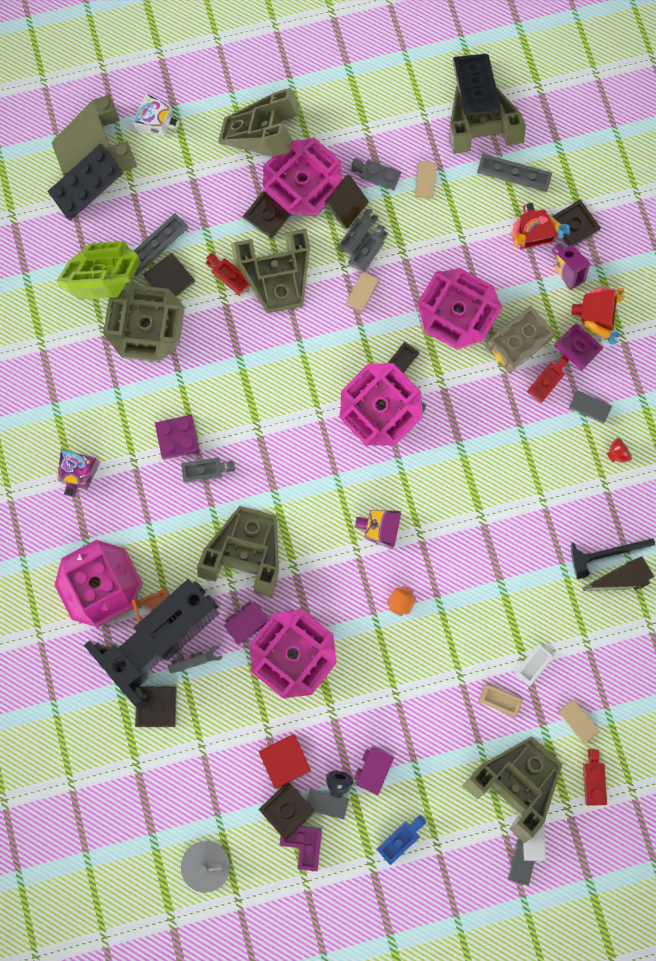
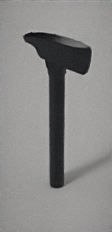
(580, 559)

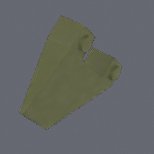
(260, 126)
(464, 127)
(87, 133)
(276, 278)
(246, 544)
(525, 779)

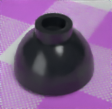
(338, 783)

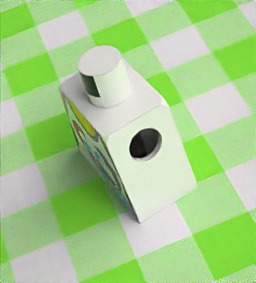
(154, 117)

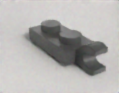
(377, 173)
(357, 232)
(368, 249)
(205, 469)
(196, 660)

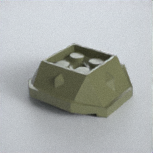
(140, 305)

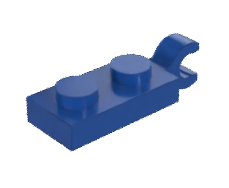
(400, 840)

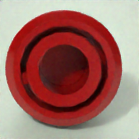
(619, 451)

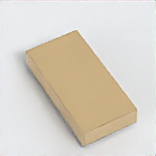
(425, 179)
(362, 291)
(500, 700)
(578, 721)

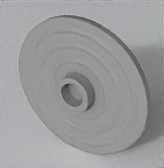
(205, 866)

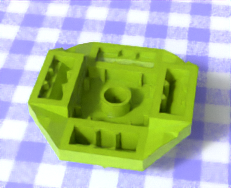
(99, 270)

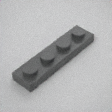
(514, 172)
(159, 241)

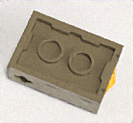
(520, 339)

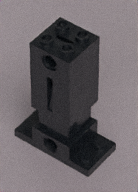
(156, 638)

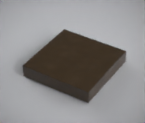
(346, 201)
(266, 215)
(580, 221)
(169, 274)
(161, 710)
(286, 810)

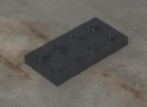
(476, 83)
(85, 182)

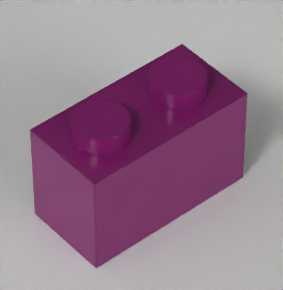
(246, 622)
(374, 770)

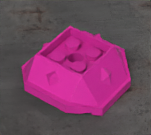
(306, 161)
(460, 290)
(361, 408)
(117, 588)
(271, 648)

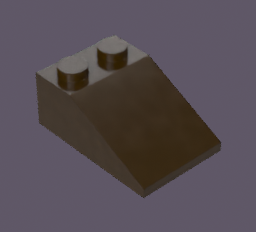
(633, 575)

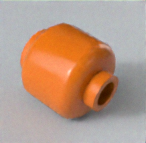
(401, 601)

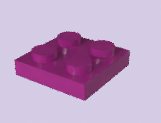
(578, 346)
(177, 437)

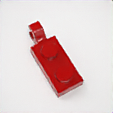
(227, 274)
(547, 380)
(594, 780)

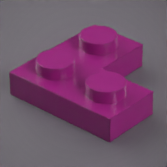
(309, 842)

